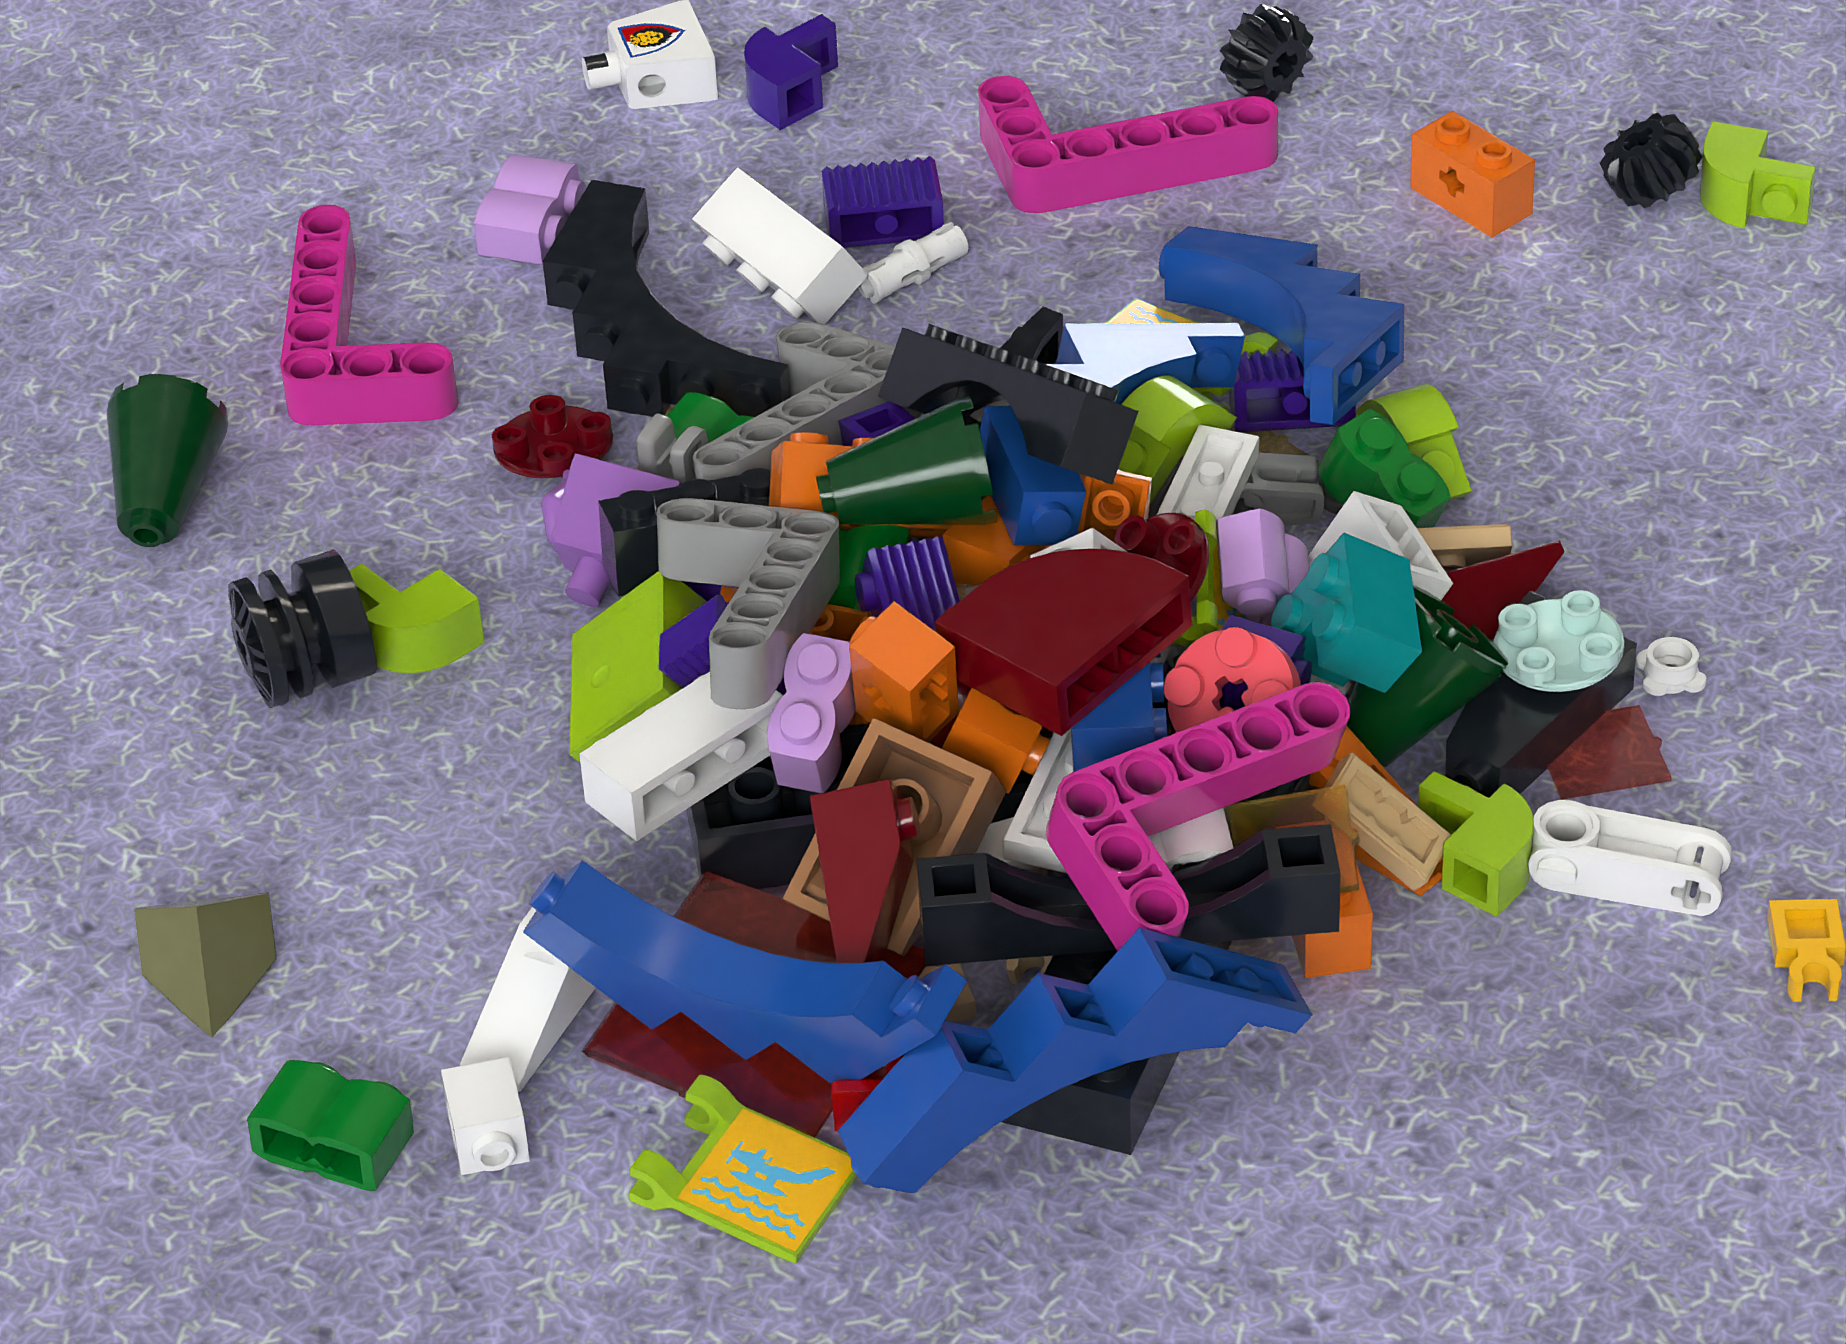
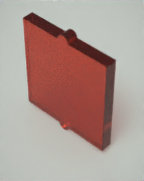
(1610, 756)

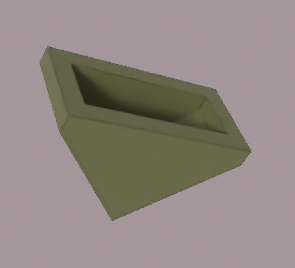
(207, 953)

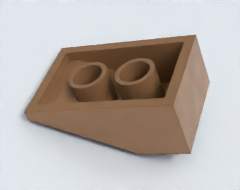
(952, 805)

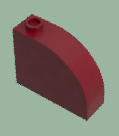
(1065, 630)

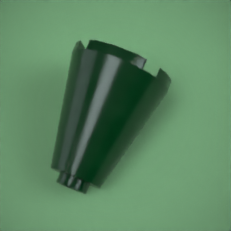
(160, 453)
(913, 474)
(1441, 680)

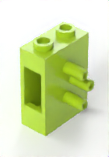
(618, 659)

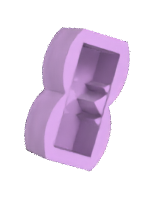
(527, 208)
(1258, 562)
(812, 713)

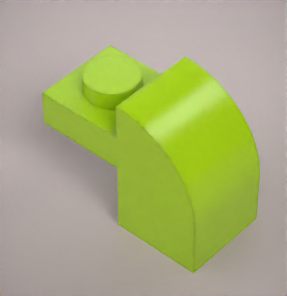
(1743, 182)
(1166, 427)
(1427, 428)
(420, 625)
(1487, 844)

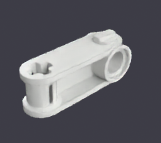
(1627, 858)

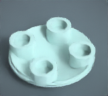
(1559, 642)

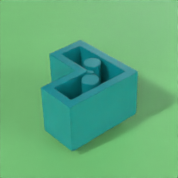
(1355, 614)

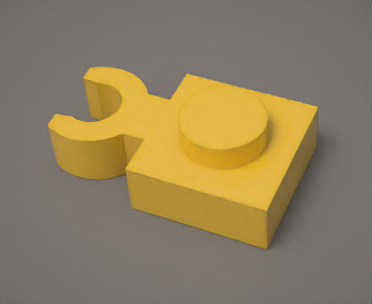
(1809, 942)

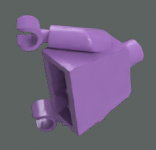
(574, 521)

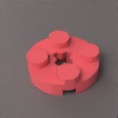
(1222, 657)

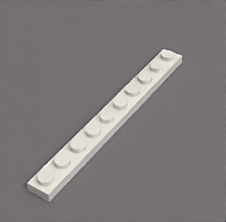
(1207, 479)

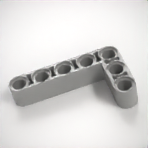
(829, 380)
(784, 574)

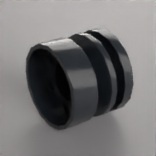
(289, 632)

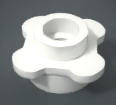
(1671, 667)

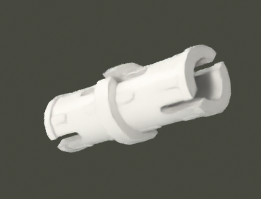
(913, 262)

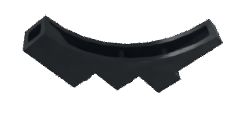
(618, 321)

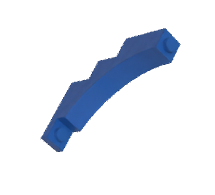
(1316, 311)
(1045, 501)
(1144, 1003)
(827, 1015)

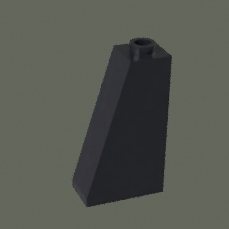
(1516, 731)

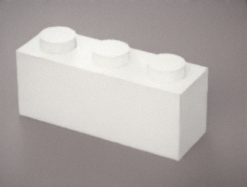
(778, 249)
(672, 757)

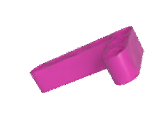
(1119, 157)
(355, 383)
(1179, 782)

